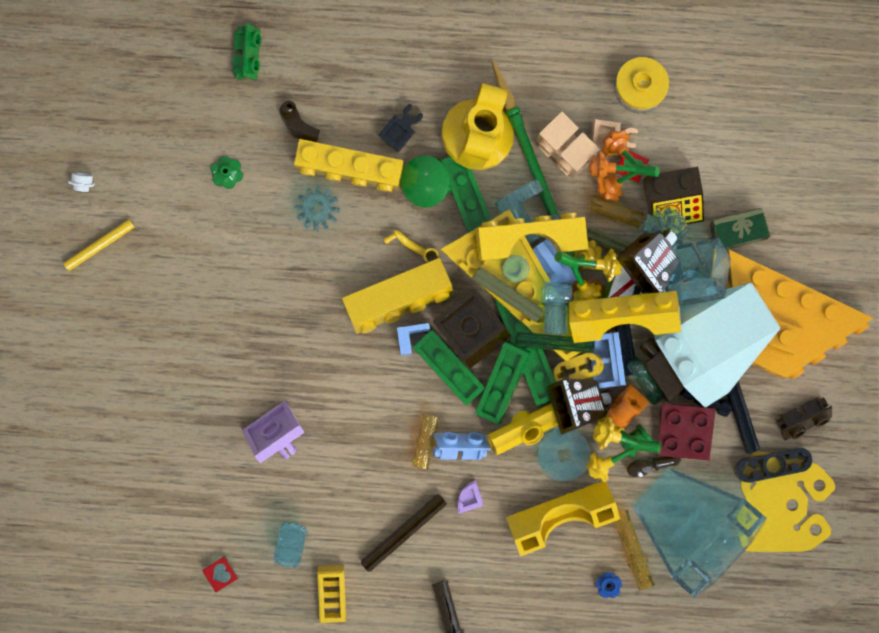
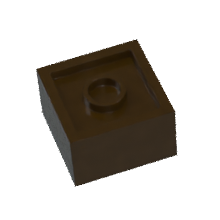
(472, 328)

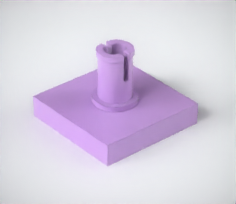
(273, 433)

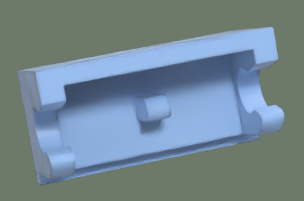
(610, 351)

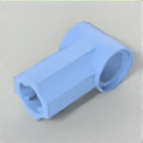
(555, 271)

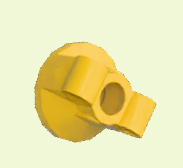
(470, 145)

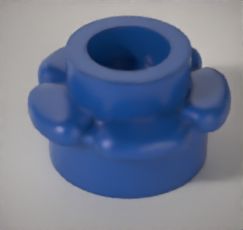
(614, 590)

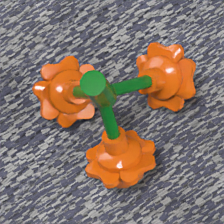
(608, 184)

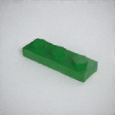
(449, 367)
(502, 382)

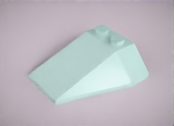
(718, 341)

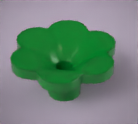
(230, 178)

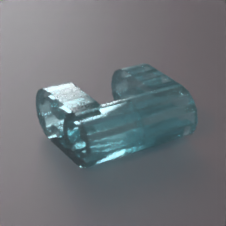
(515, 200)

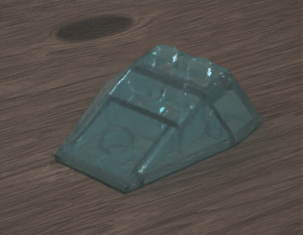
(697, 528)

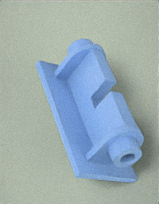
(472, 445)

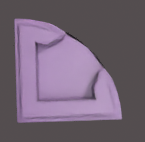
(469, 498)

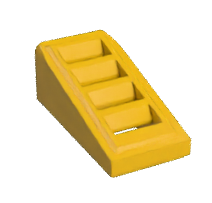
(331, 571)

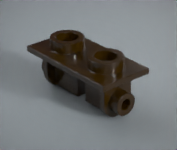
(815, 415)

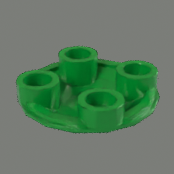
(425, 181)

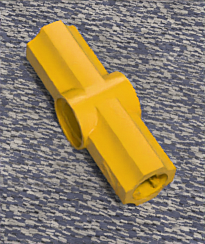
(524, 428)

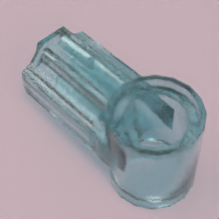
(556, 303)

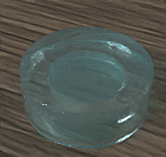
(515, 269)

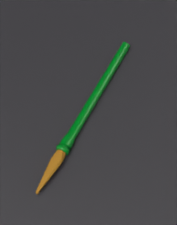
(518, 125)

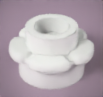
(81, 181)

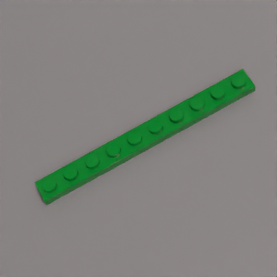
(474, 213)

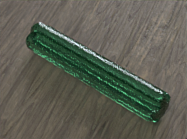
(553, 342)

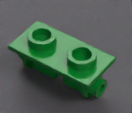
(248, 41)

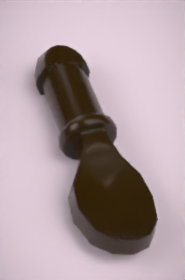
(641, 467)

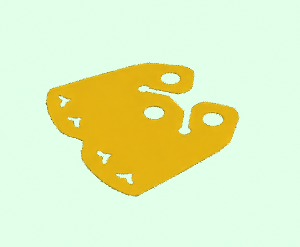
(771, 498)

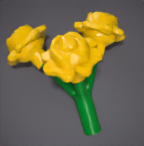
(592, 260)
(606, 432)

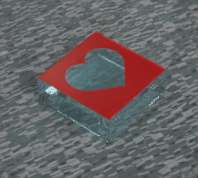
(220, 574)

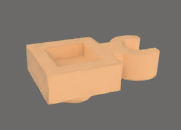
(601, 128)

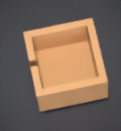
(564, 147)

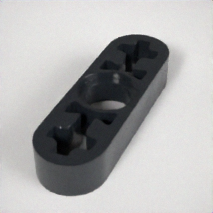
(793, 468)

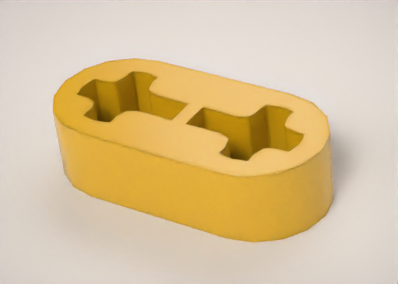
(576, 363)

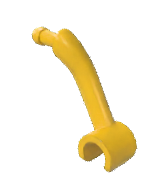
(410, 244)

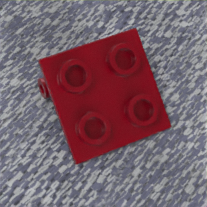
(686, 431)

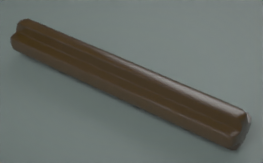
(403, 533)

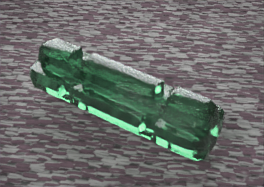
(645, 380)

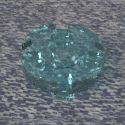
(567, 469)

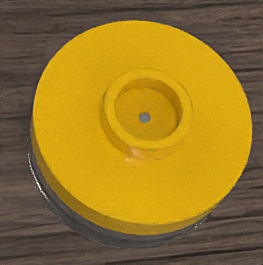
(641, 85)

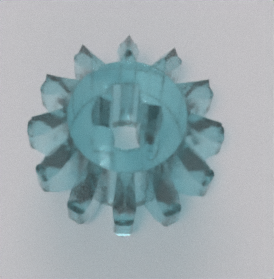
(308, 207)
(666, 220)
(290, 544)

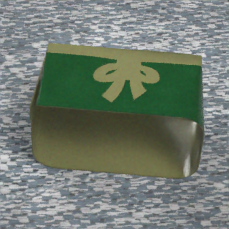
(741, 229)

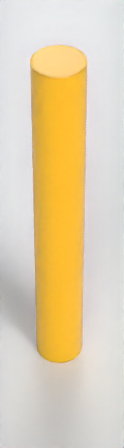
(98, 245)

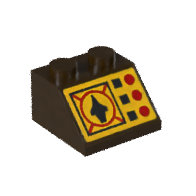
(677, 191)

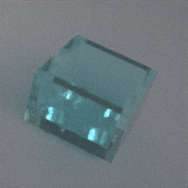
(700, 281)

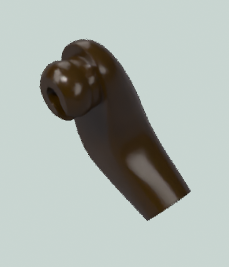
(295, 124)

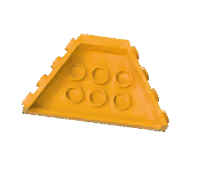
(822, 318)

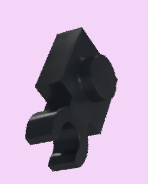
(398, 131)

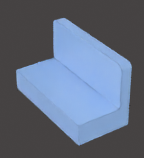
(404, 337)

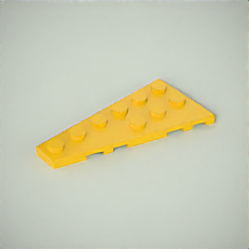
(465, 255)

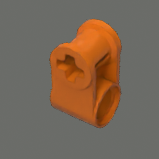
(627, 406)

